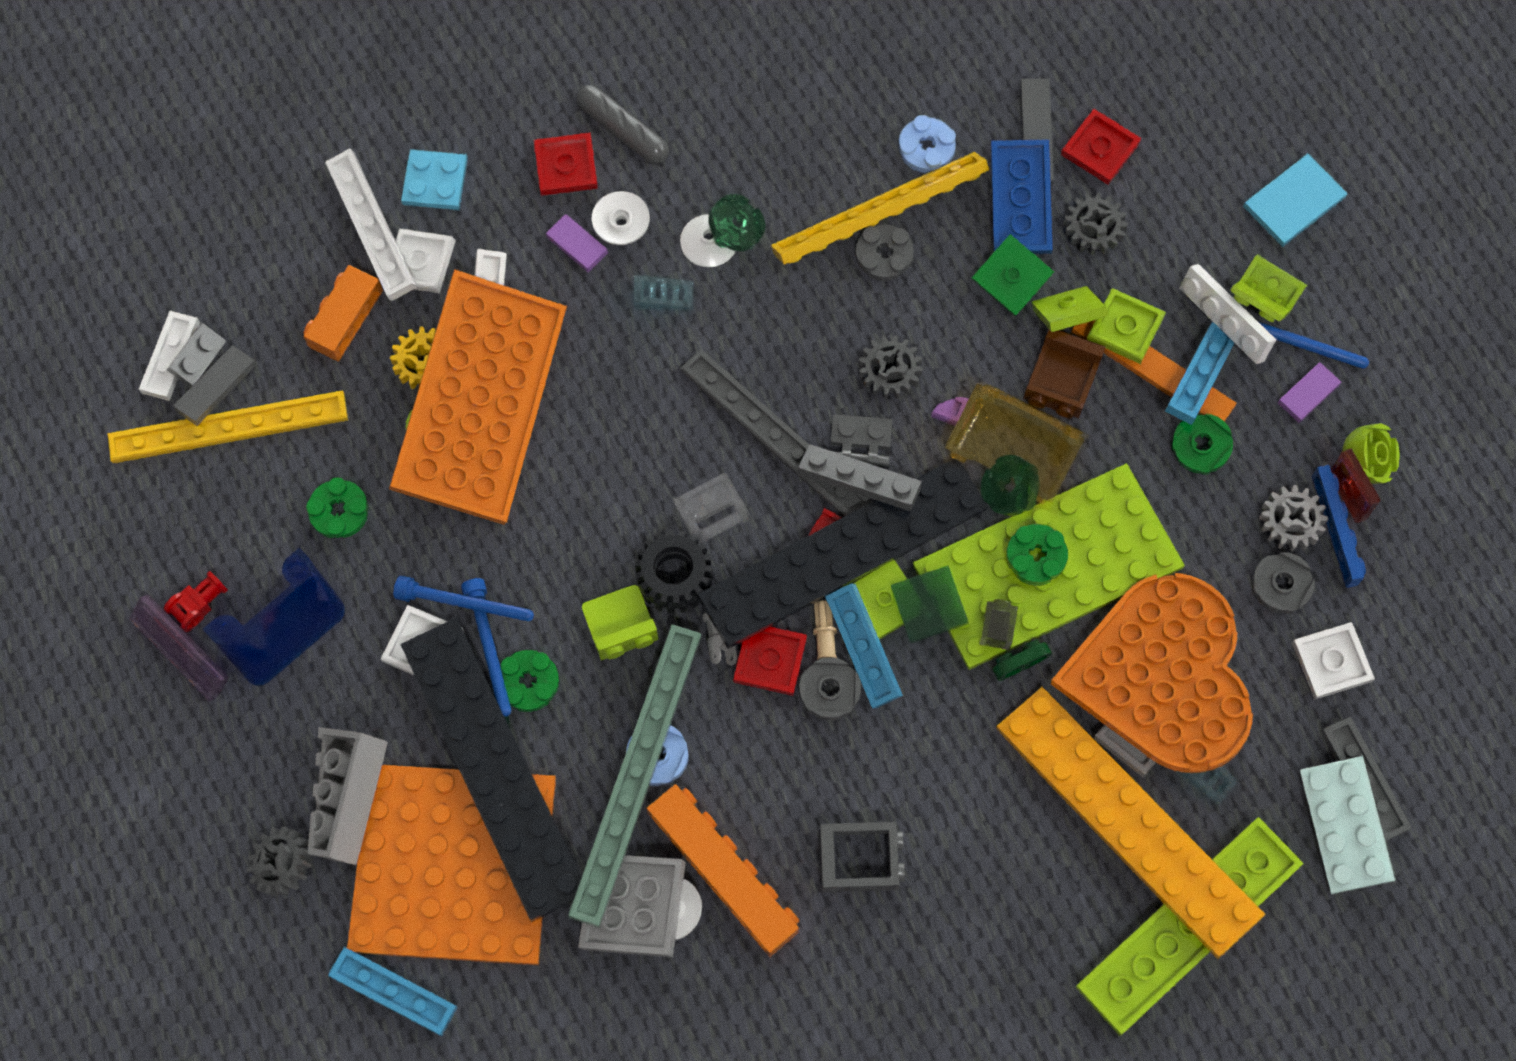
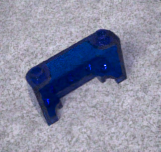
(281, 628)

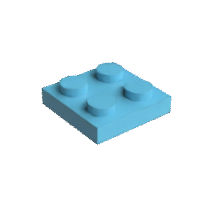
(434, 179)

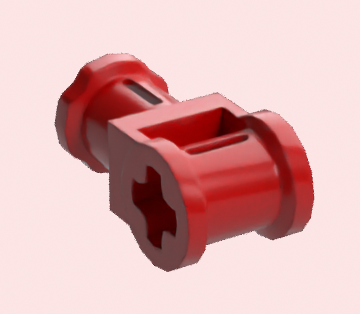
(194, 601)

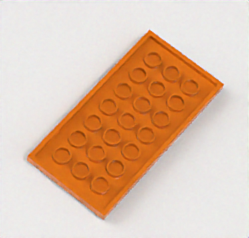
(478, 398)

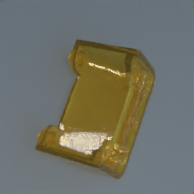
(1004, 425)

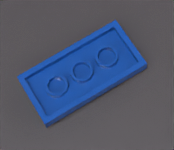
(1022, 193)

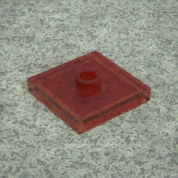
(1355, 486)

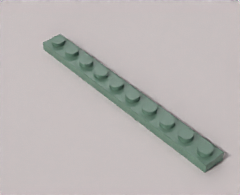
(634, 777)

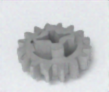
(1300, 507)

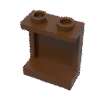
(1064, 374)

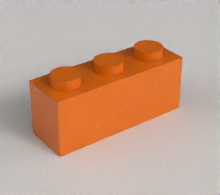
(342, 312)

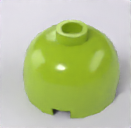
(1374, 451)

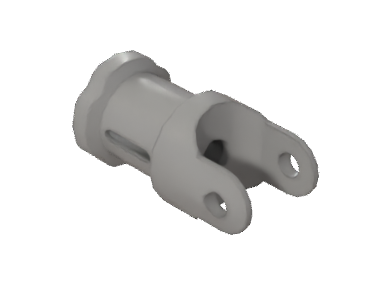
(715, 643)

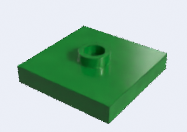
(1012, 275)

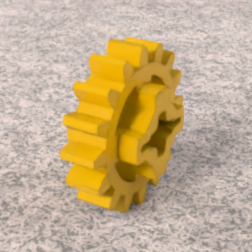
(410, 354)

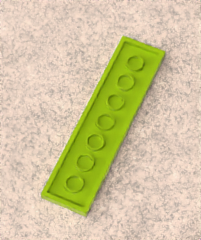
(1165, 948)

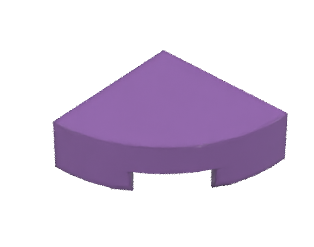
(950, 410)

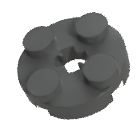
(884, 236)
(1298, 576)
(842, 676)

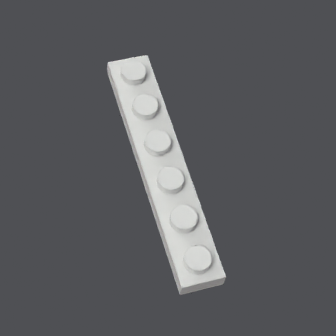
(371, 225)

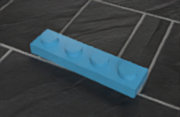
(1200, 375)
(864, 646)
(392, 991)

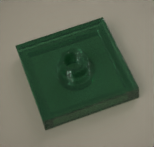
(929, 604)

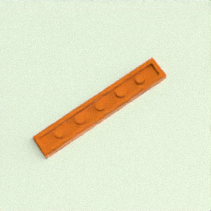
(1164, 375)

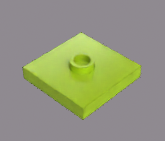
(1069, 309)
(1127, 327)
(879, 598)

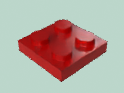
(1101, 146)
(565, 164)
(771, 660)

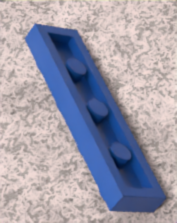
(1342, 537)

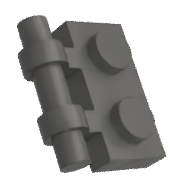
(862, 433)

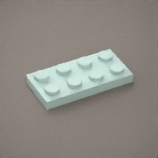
(1347, 825)

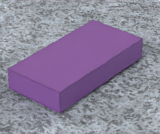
(577, 243)
(1309, 392)

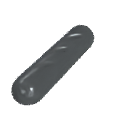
(623, 124)

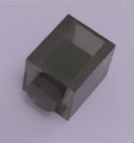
(998, 624)

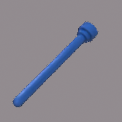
(1317, 347)
(407, 589)
(477, 589)

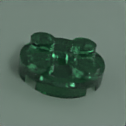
(724, 230)
(1026, 487)

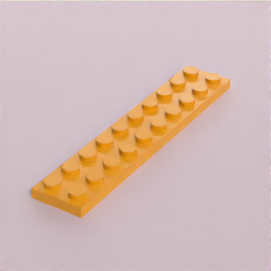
(1130, 823)

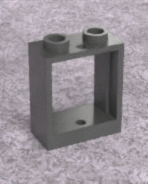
(895, 843)

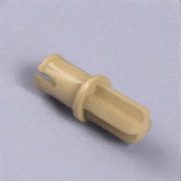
(824, 630)

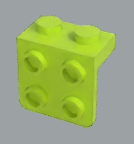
(1268, 289)
(619, 622)

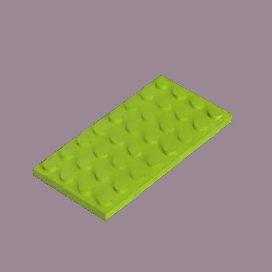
(1110, 546)

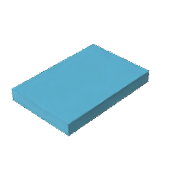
(1295, 200)

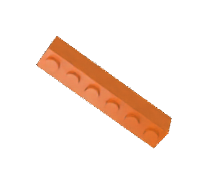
(723, 870)

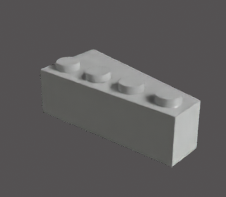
(344, 793)

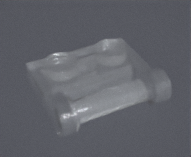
(708, 500)

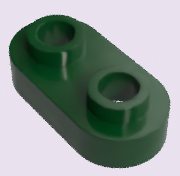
(1031, 655)

